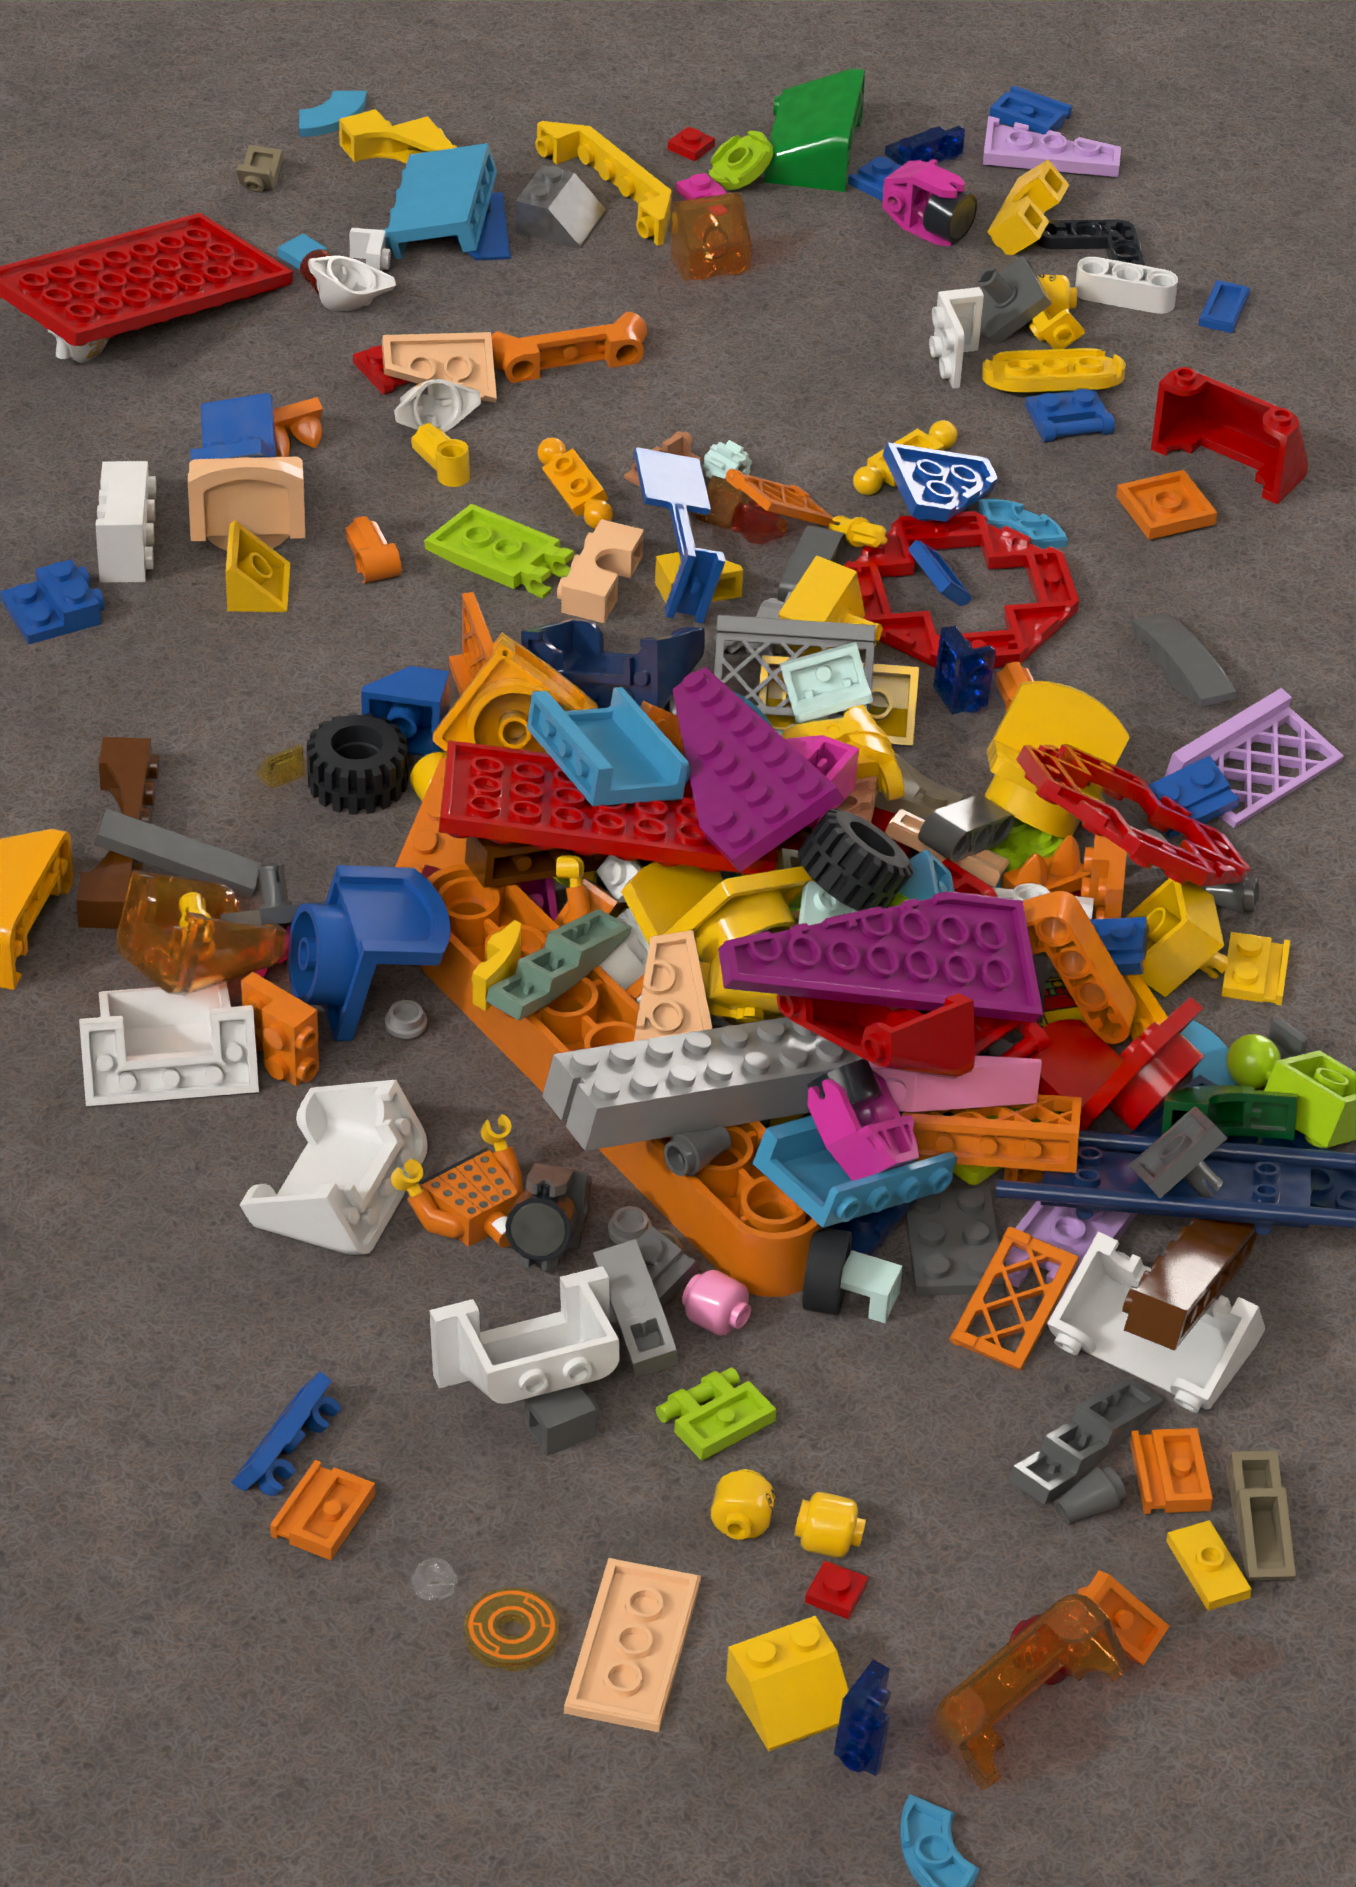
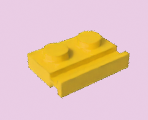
(1255, 968)

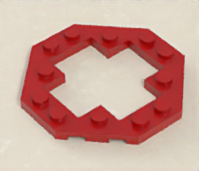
(1026, 624)
(1202, 860)

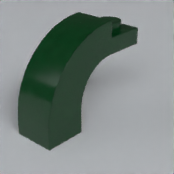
(1235, 1110)

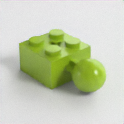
(1323, 1087)

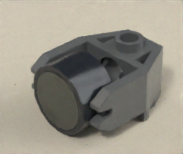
(549, 1215)

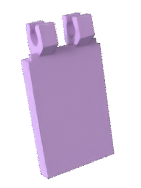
(1066, 1231)

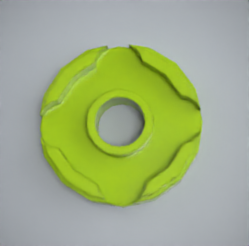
(741, 160)

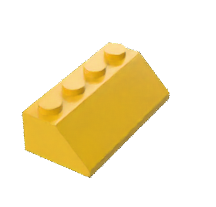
(892, 691)

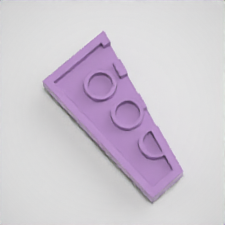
(1026, 149)

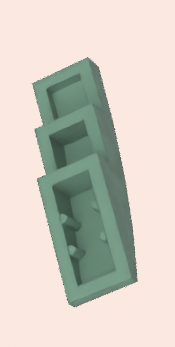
(563, 962)

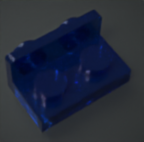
(928, 145)
(962, 672)
(862, 1721)

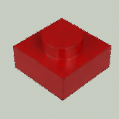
(691, 143)
(836, 1589)

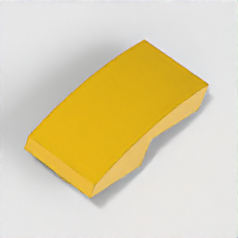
(502, 961)

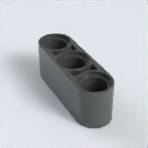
(813, 542)
(966, 828)

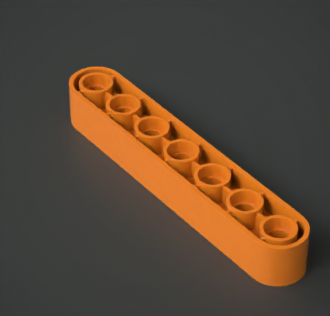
(725, 1208)

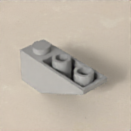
(637, 1309)

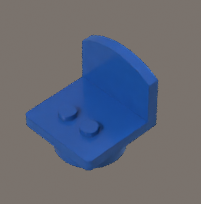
(366, 921)

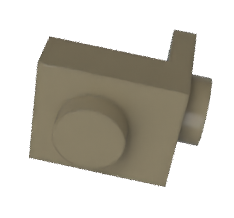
(260, 168)

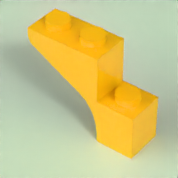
(371, 136)

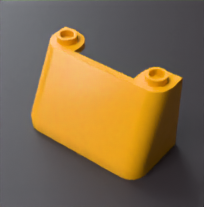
(30, 871)

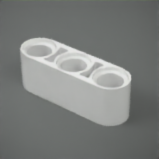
(1126, 285)

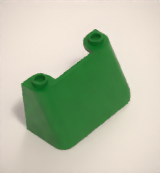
(816, 131)

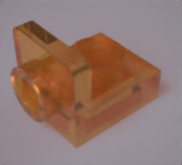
(722, 501)

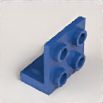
(237, 428)

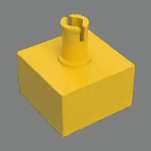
(826, 595)
(1180, 936)

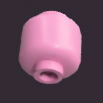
(716, 1302)

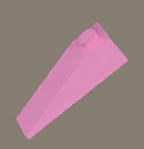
(990, 1083)

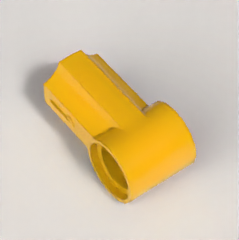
(444, 454)

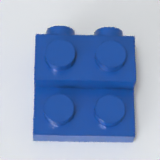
(54, 603)

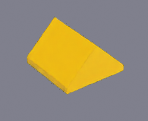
(254, 574)

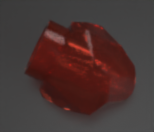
(756, 523)

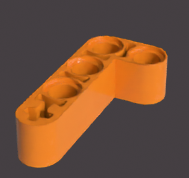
(1067, 936)

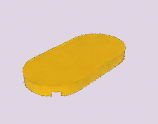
(1053, 370)

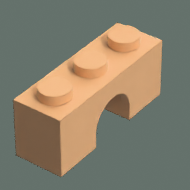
(593, 579)

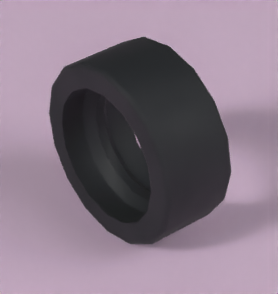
(824, 1270)

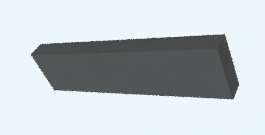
(176, 853)

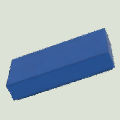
(1224, 306)
(940, 573)

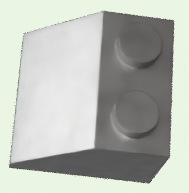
(557, 208)

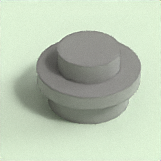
(405, 1019)
(628, 1224)

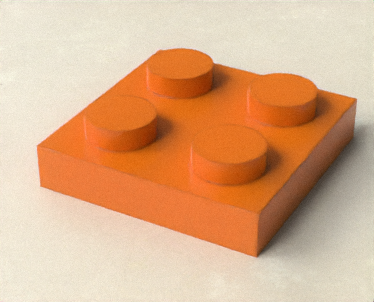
(1166, 504)

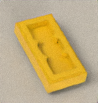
(1208, 1565)

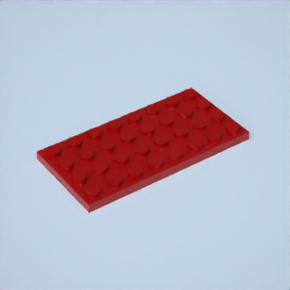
(139, 279)
(531, 801)

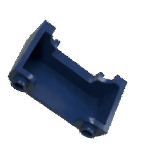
(578, 654)

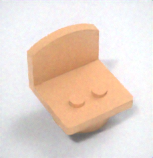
(255, 492)

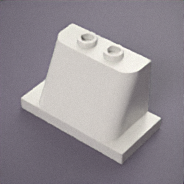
(167, 1046)
(533, 1353)

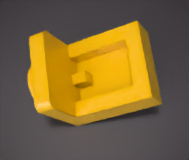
(1057, 330)

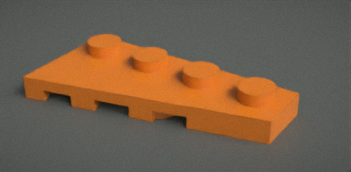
(424, 841)

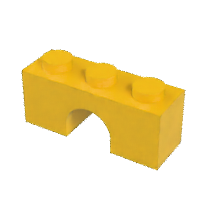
(1022, 213)

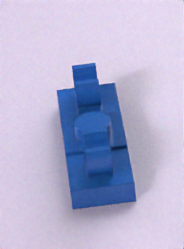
(286, 1435)

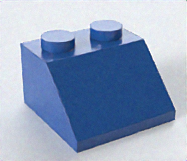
(412, 700)

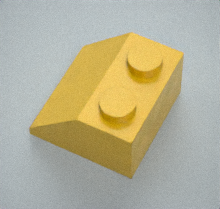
(788, 1682)

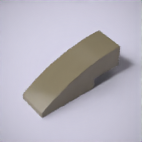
(1261, 1515)

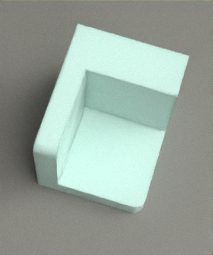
(874, 1279)

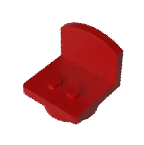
(1132, 1088)

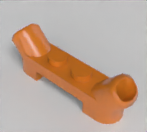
(525, 356)

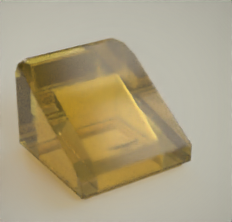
(282, 767)

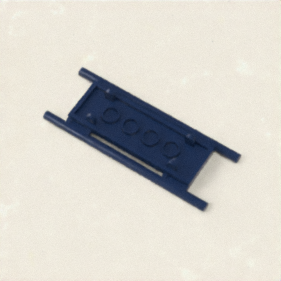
(1259, 1193)

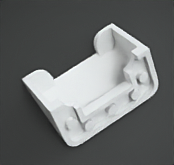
(342, 1180)
(1093, 1321)

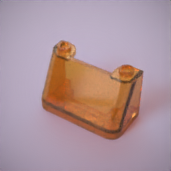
(195, 955)
(1067, 1635)

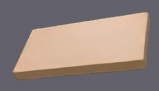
(633, 1645)

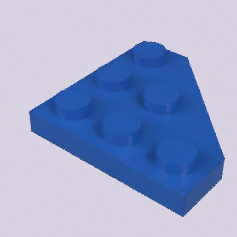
(937, 481)

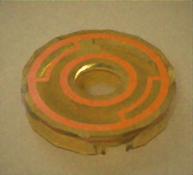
(517, 1651)

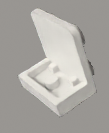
(956, 330)

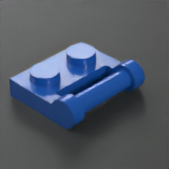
(1069, 414)

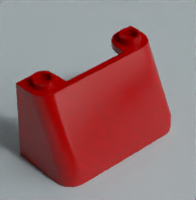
(1210, 414)
(894, 1036)

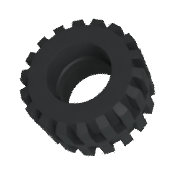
(357, 763)
(854, 861)

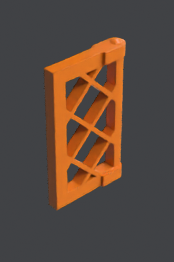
(780, 498)
(1033, 1328)

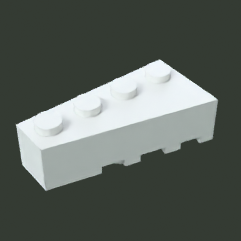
(122, 524)

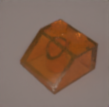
(710, 237)

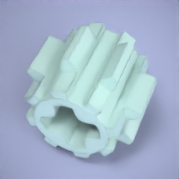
(725, 457)

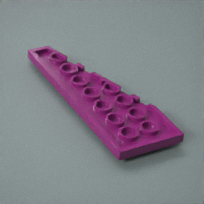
(743, 774)
(899, 957)

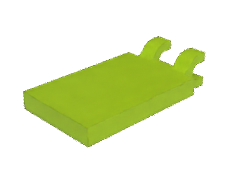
(500, 549)

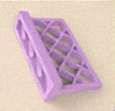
(1234, 741)

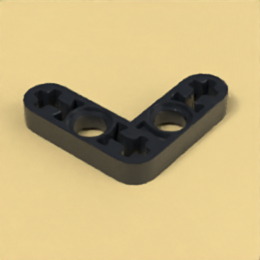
(1103, 236)

